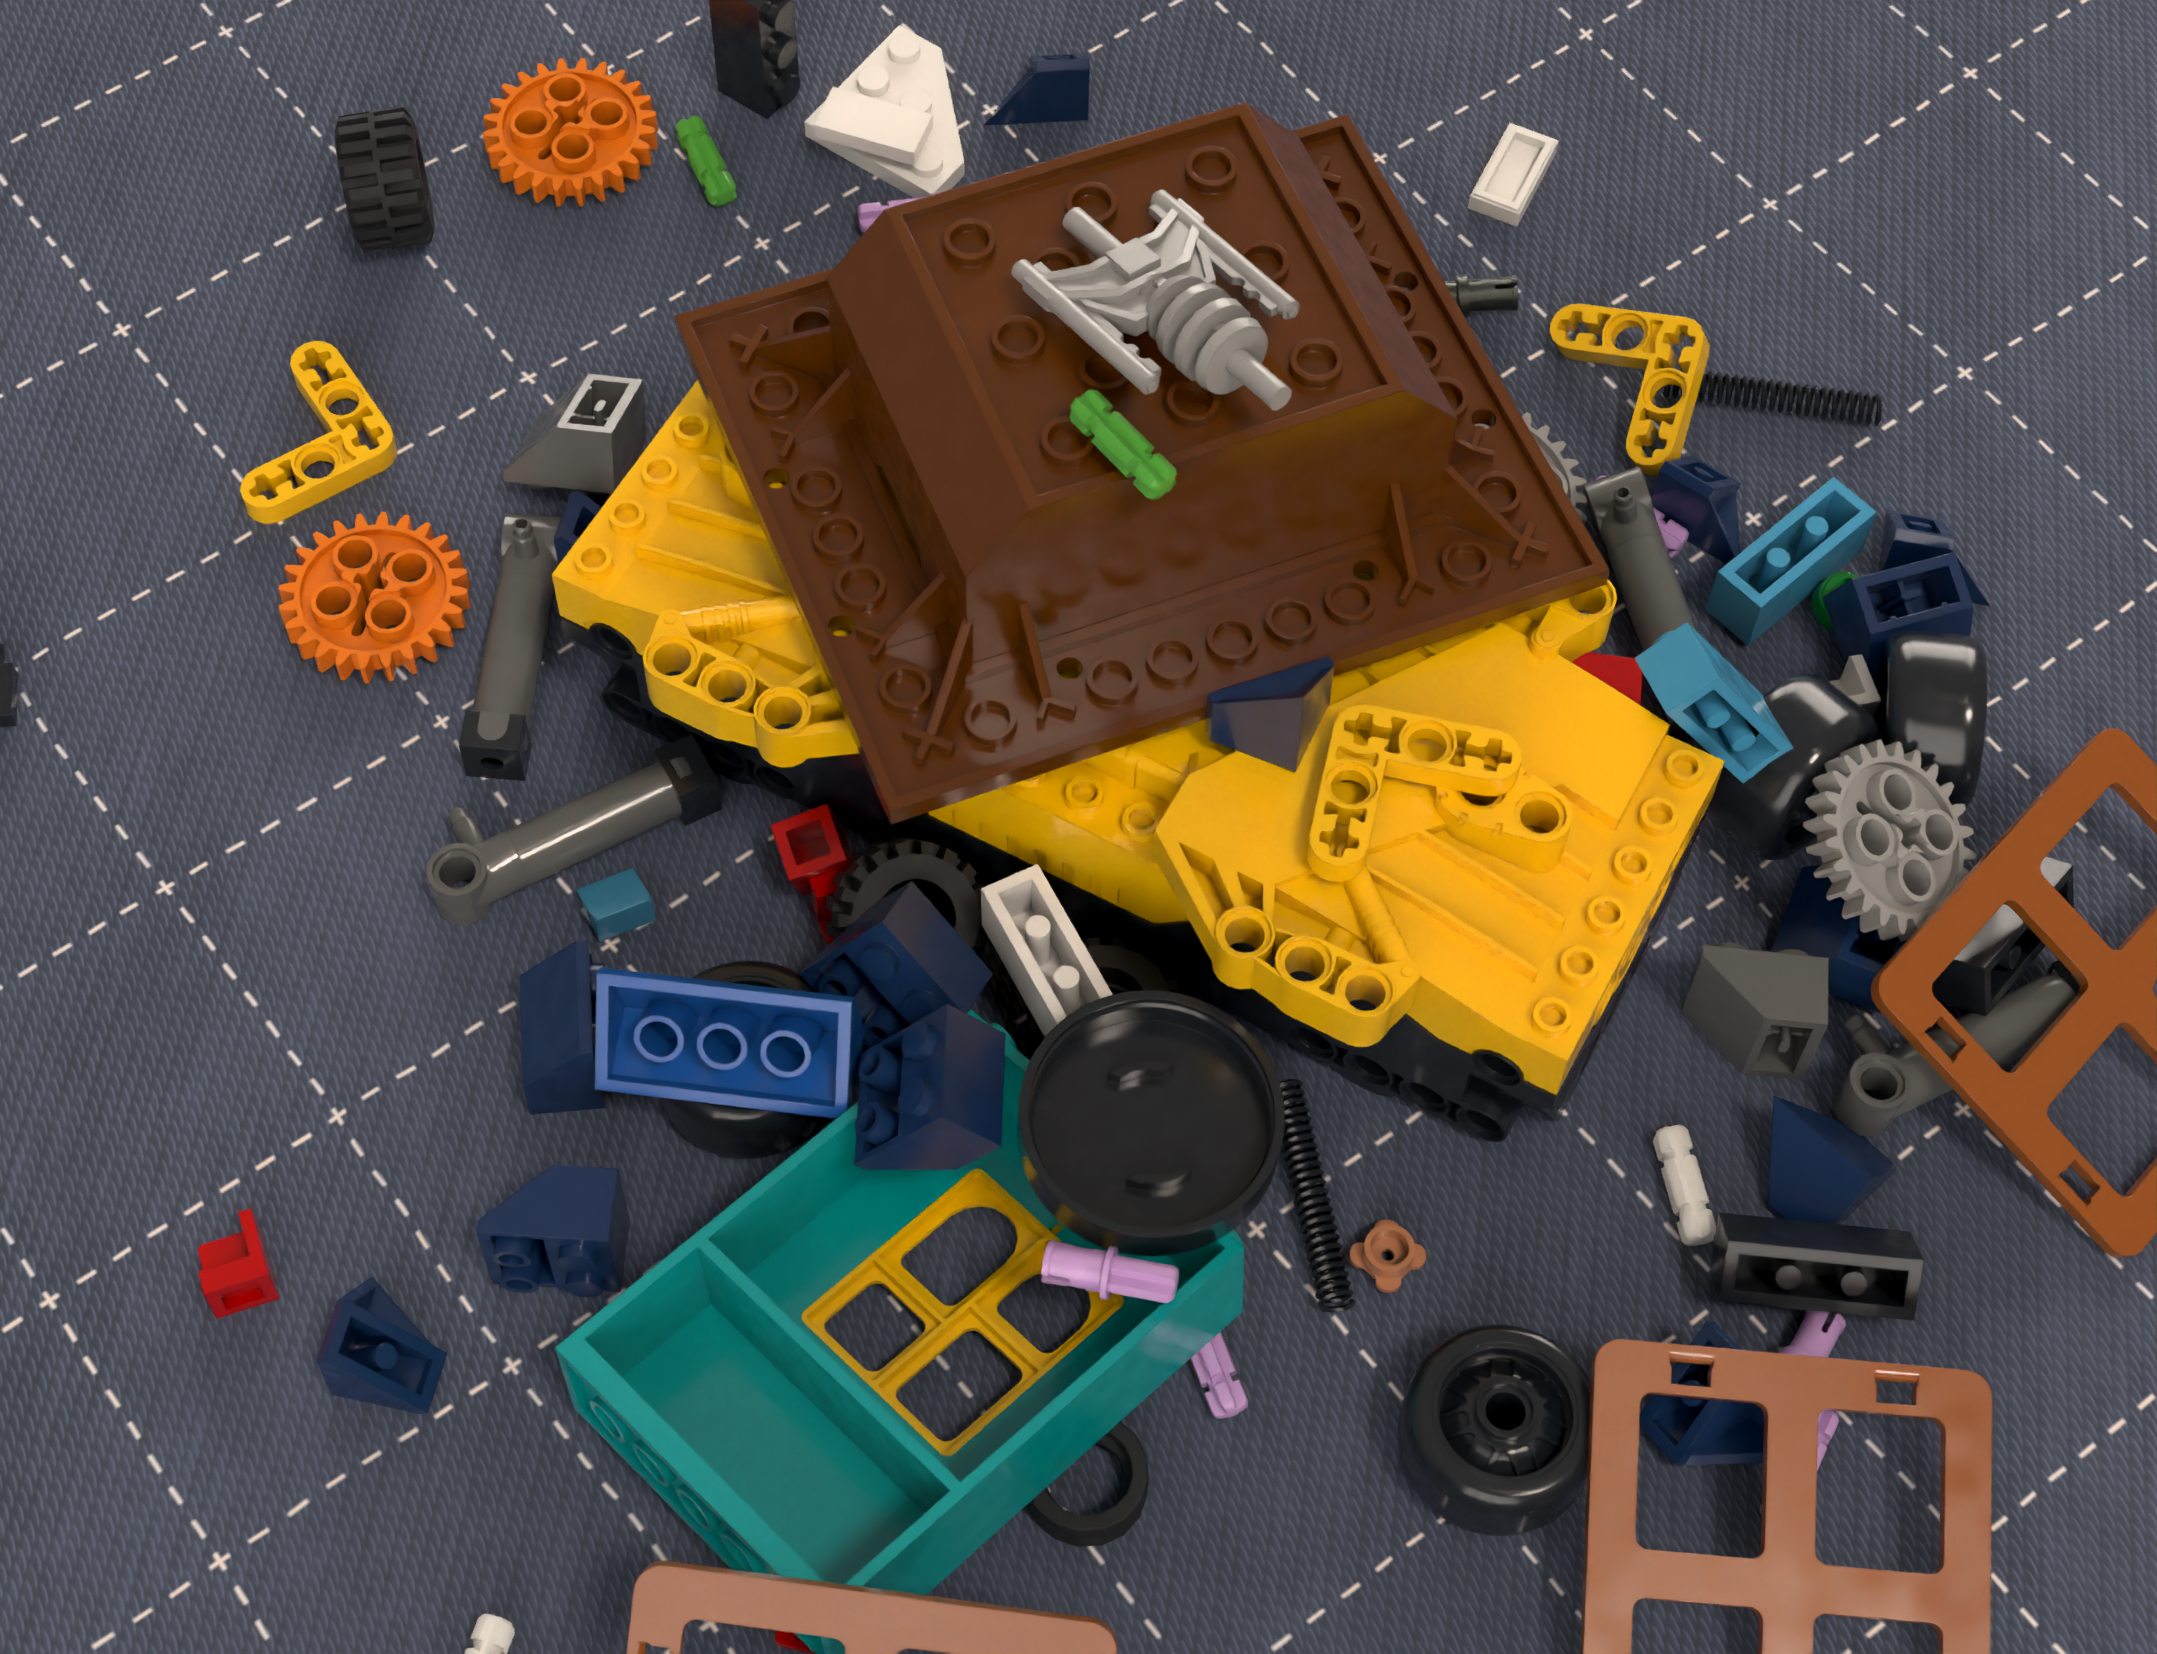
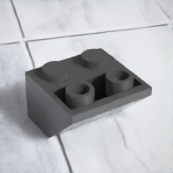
(584, 438)
(1760, 1007)

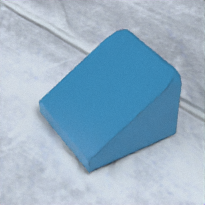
(617, 904)

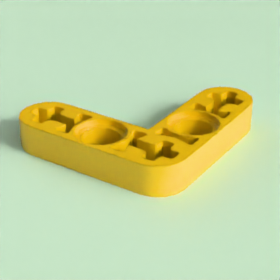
(1652, 355)
(339, 446)
(1372, 762)

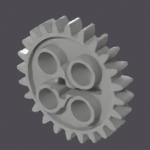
(1887, 837)

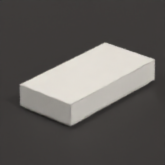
(873, 126)
(1513, 174)

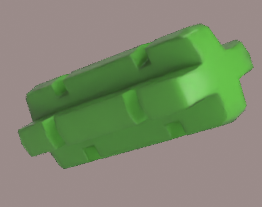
(706, 161)
(1123, 444)

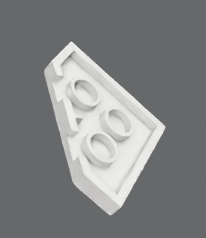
(912, 75)

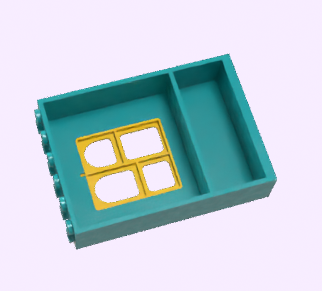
(799, 1455)

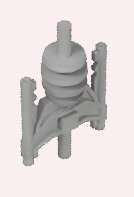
(1171, 291)

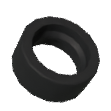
(1112, 1523)

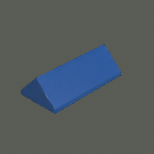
(726, 1043)

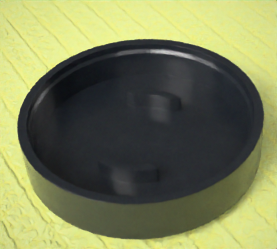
(1150, 1122)

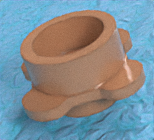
(1388, 1237)

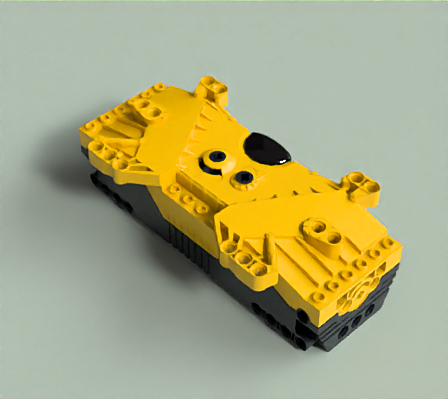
(1443, 974)

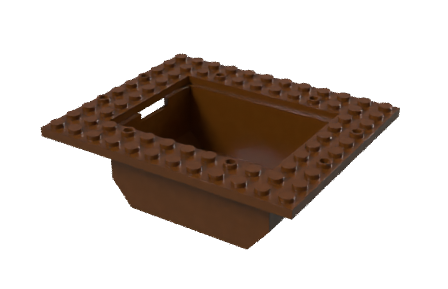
(1040, 545)

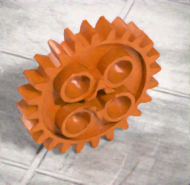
(570, 132)
(331, 584)

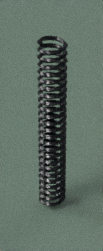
(1783, 389)
(1313, 1227)

